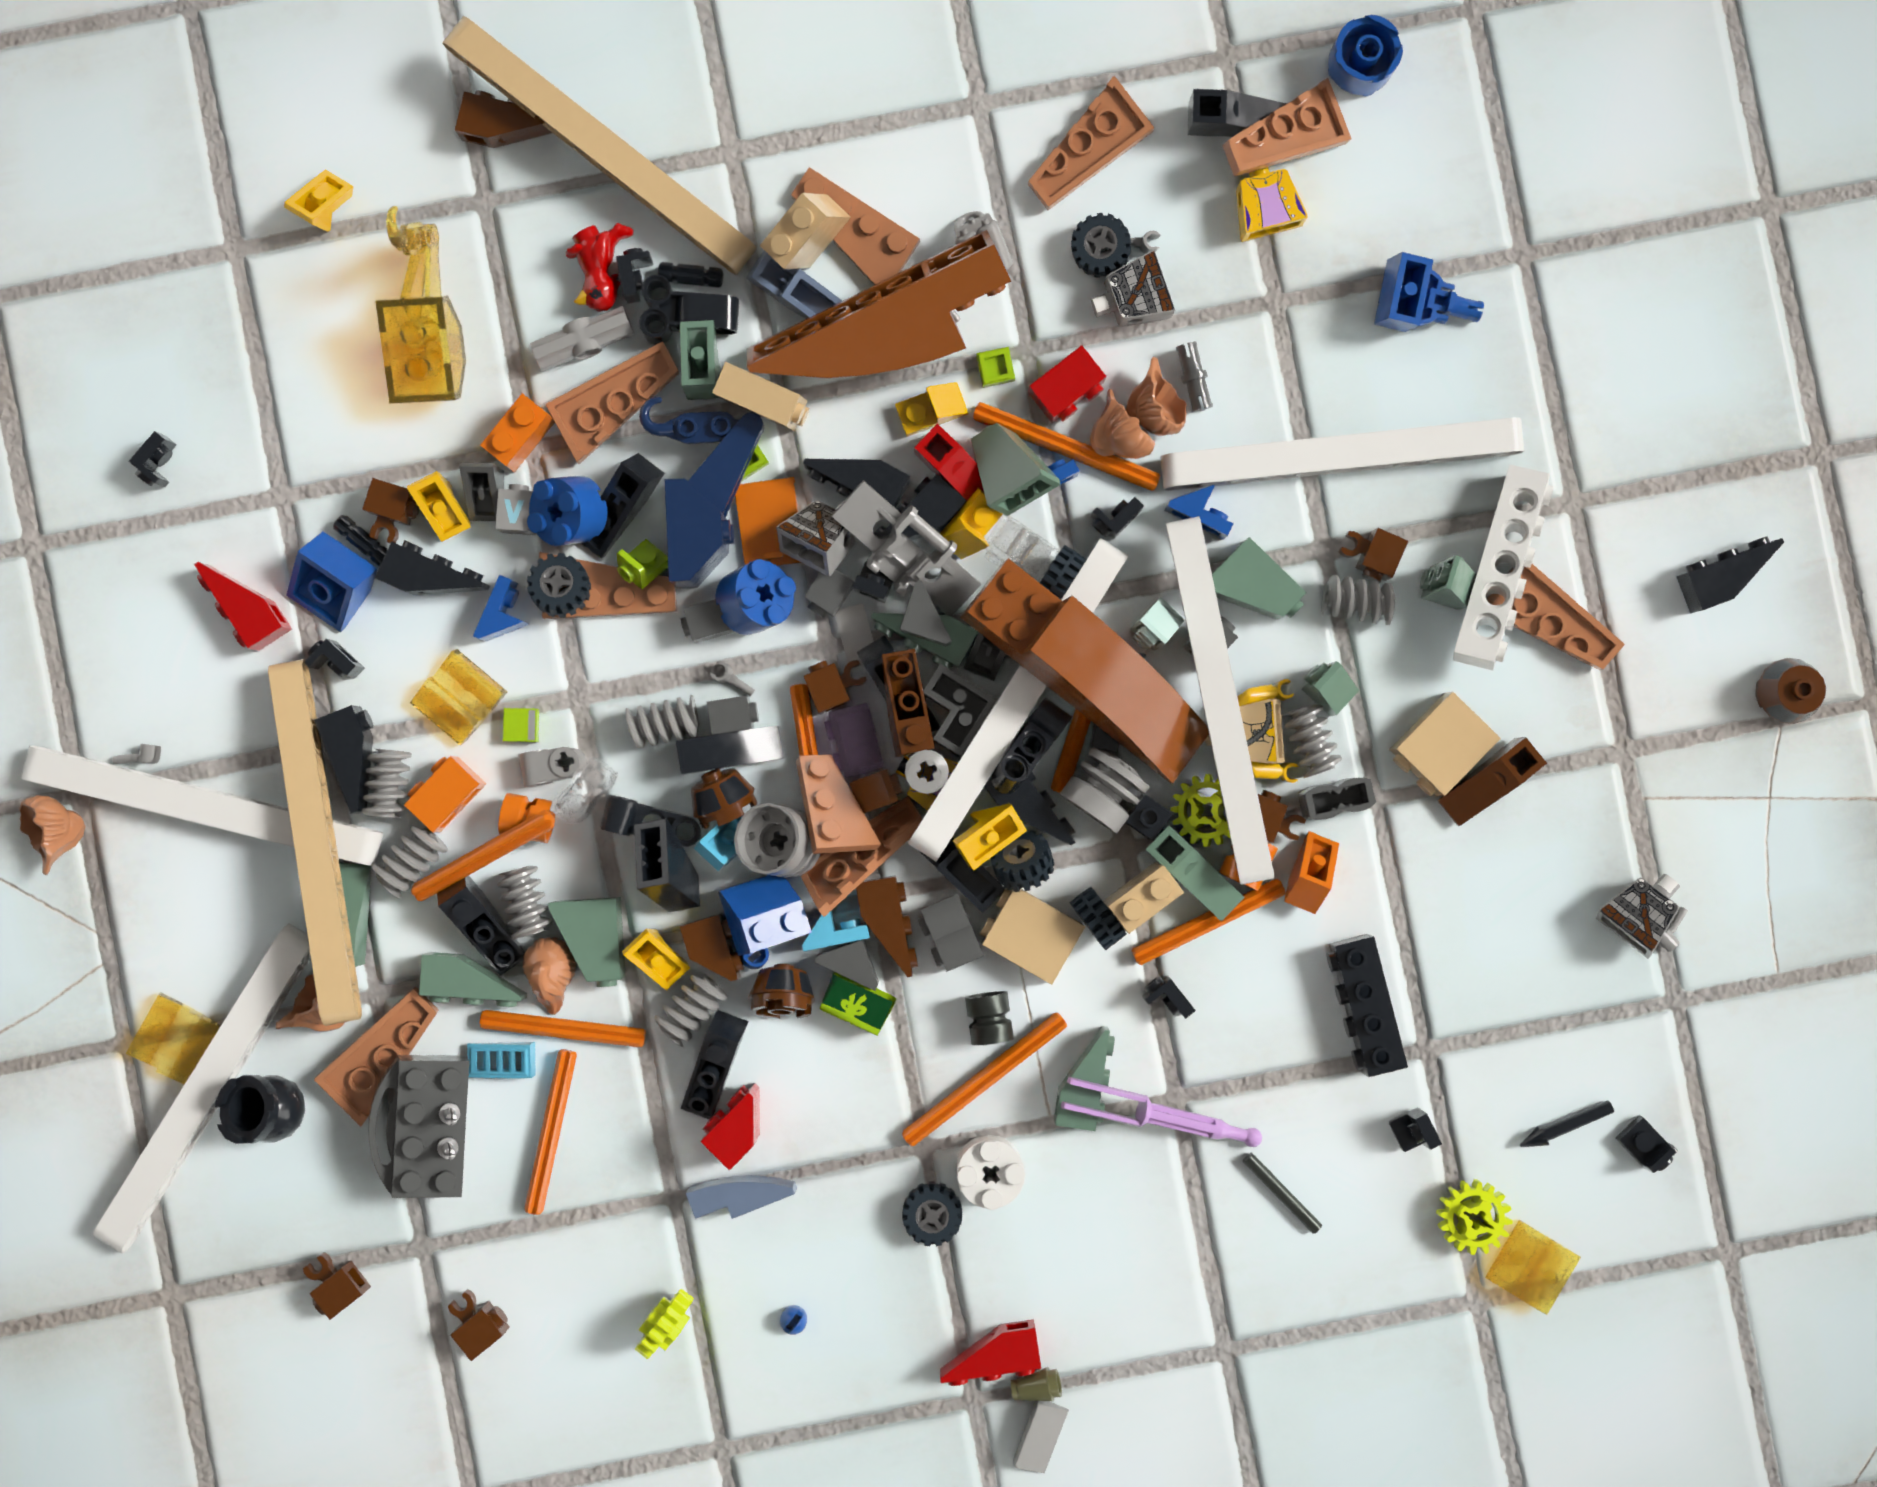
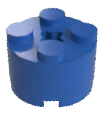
(1356, 72)
(566, 510)
(755, 597)

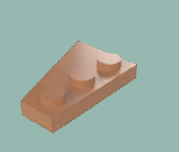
(831, 808)

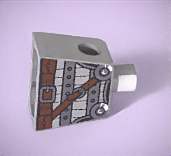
(1136, 293)
(815, 538)
(1642, 913)

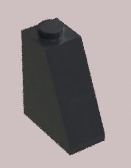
(664, 867)

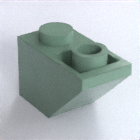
(1330, 687)

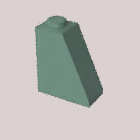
(1010, 470)
(1257, 583)
(594, 936)

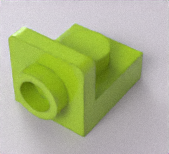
(641, 564)

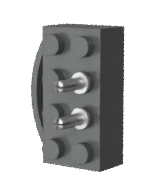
(423, 1126)

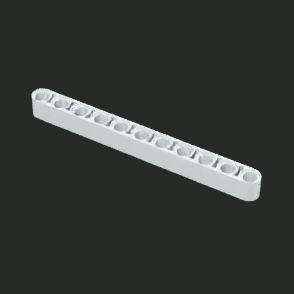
(1342, 454)
(1220, 701)
(1005, 719)
(186, 801)
(198, 1096)

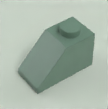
(699, 359)

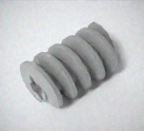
(1359, 598)
(663, 722)
(1312, 739)
(932, 759)
(386, 783)
(409, 860)
(524, 901)
(690, 1009)

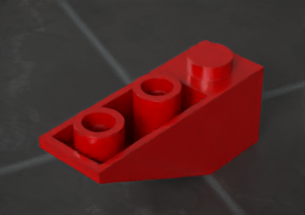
(949, 461)
(253, 615)
(1002, 1351)

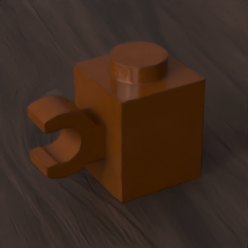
(389, 504)
(1378, 553)
(828, 687)
(1273, 817)
(338, 1287)
(479, 1327)

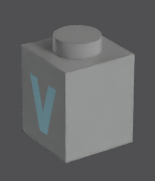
(513, 510)

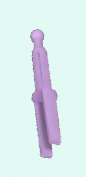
(1165, 1116)

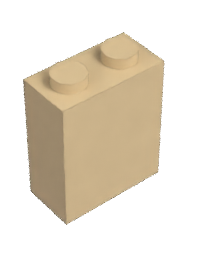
(805, 231)
(761, 397)
(1444, 745)
(1143, 897)
(1031, 934)

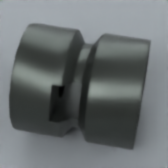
(989, 1018)

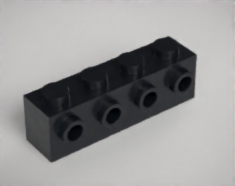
(1367, 1005)

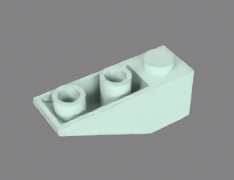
(1156, 625)

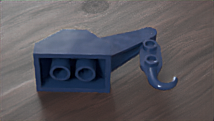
(698, 507)

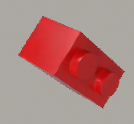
(1068, 385)

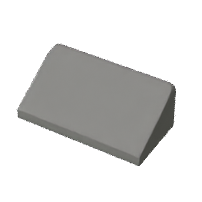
(1040, 1436)

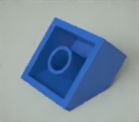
(330, 580)
(763, 913)

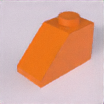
(1312, 873)

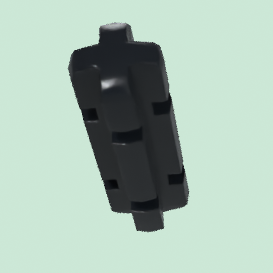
(691, 274)
(360, 539)

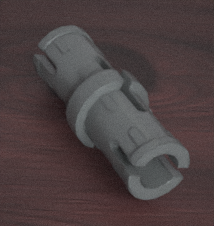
(1194, 376)

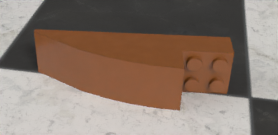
(891, 323)
(1088, 668)

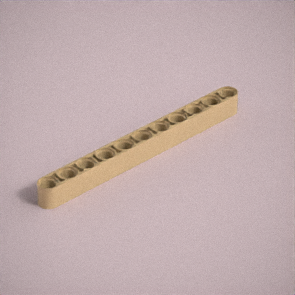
(599, 145)
(314, 843)

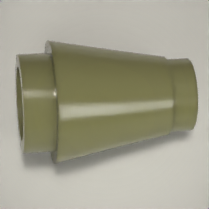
(1039, 1386)

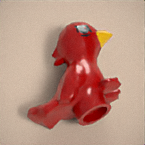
(594, 256)

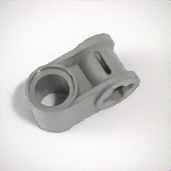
(546, 765)

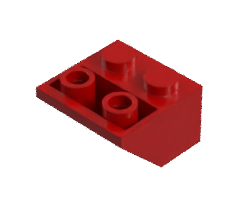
(737, 1130)

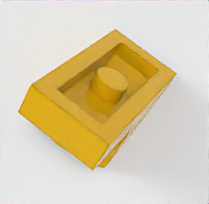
(320, 199)
(935, 406)
(439, 505)
(971, 525)
(990, 834)
(656, 958)

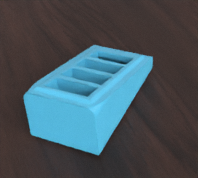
(528, 1060)

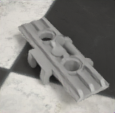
(899, 556)

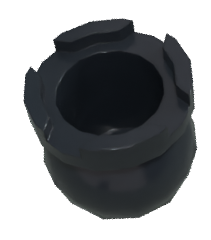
(259, 1109)

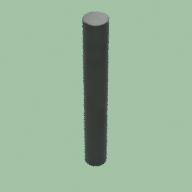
(1282, 1193)

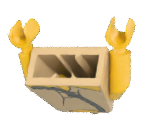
(1263, 730)

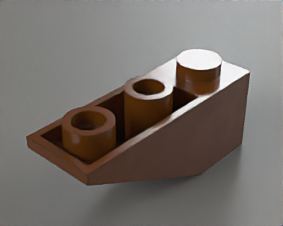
(495, 121)
(906, 703)
(1492, 780)
(882, 912)

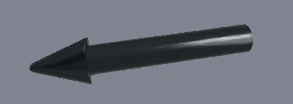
(1541, 1136)

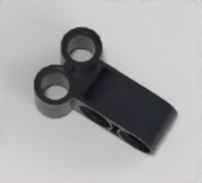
(686, 307)
(1038, 734)
(623, 813)

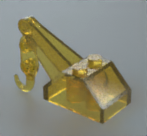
(419, 333)

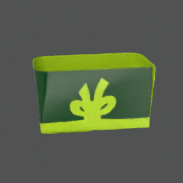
(857, 1003)

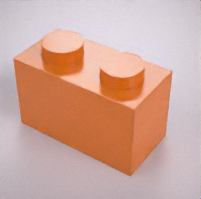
(518, 432)
(444, 793)

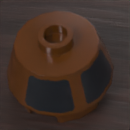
(1790, 690)
(721, 797)
(782, 992)

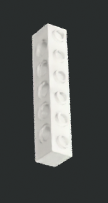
(1519, 485)

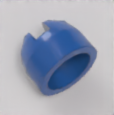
(758, 962)
(788, 1314)

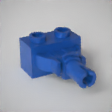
(1418, 295)

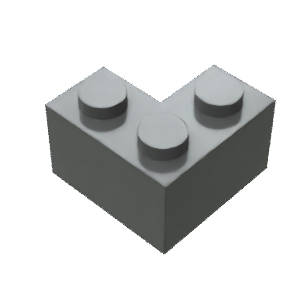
(966, 705)

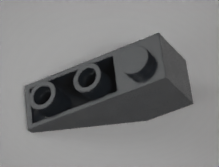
(1225, 112)
(849, 473)
(935, 504)
(419, 575)
(1723, 580)
(1034, 808)
(481, 924)
(714, 1064)

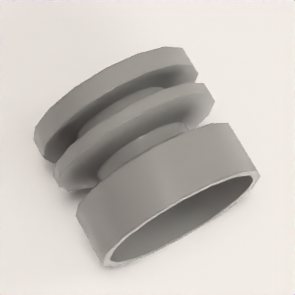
(1105, 789)
(775, 841)

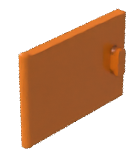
(760, 510)

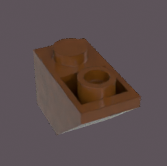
(876, 790)
(710, 946)

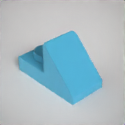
(719, 845)
(826, 935)

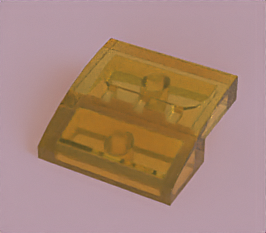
(458, 697)
(173, 1038)
(1533, 1267)

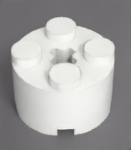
(990, 1191)

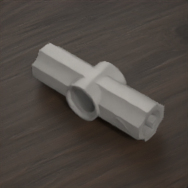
(582, 338)

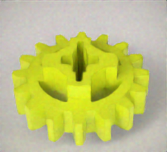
(1196, 820)
(1478, 1204)
(664, 1323)

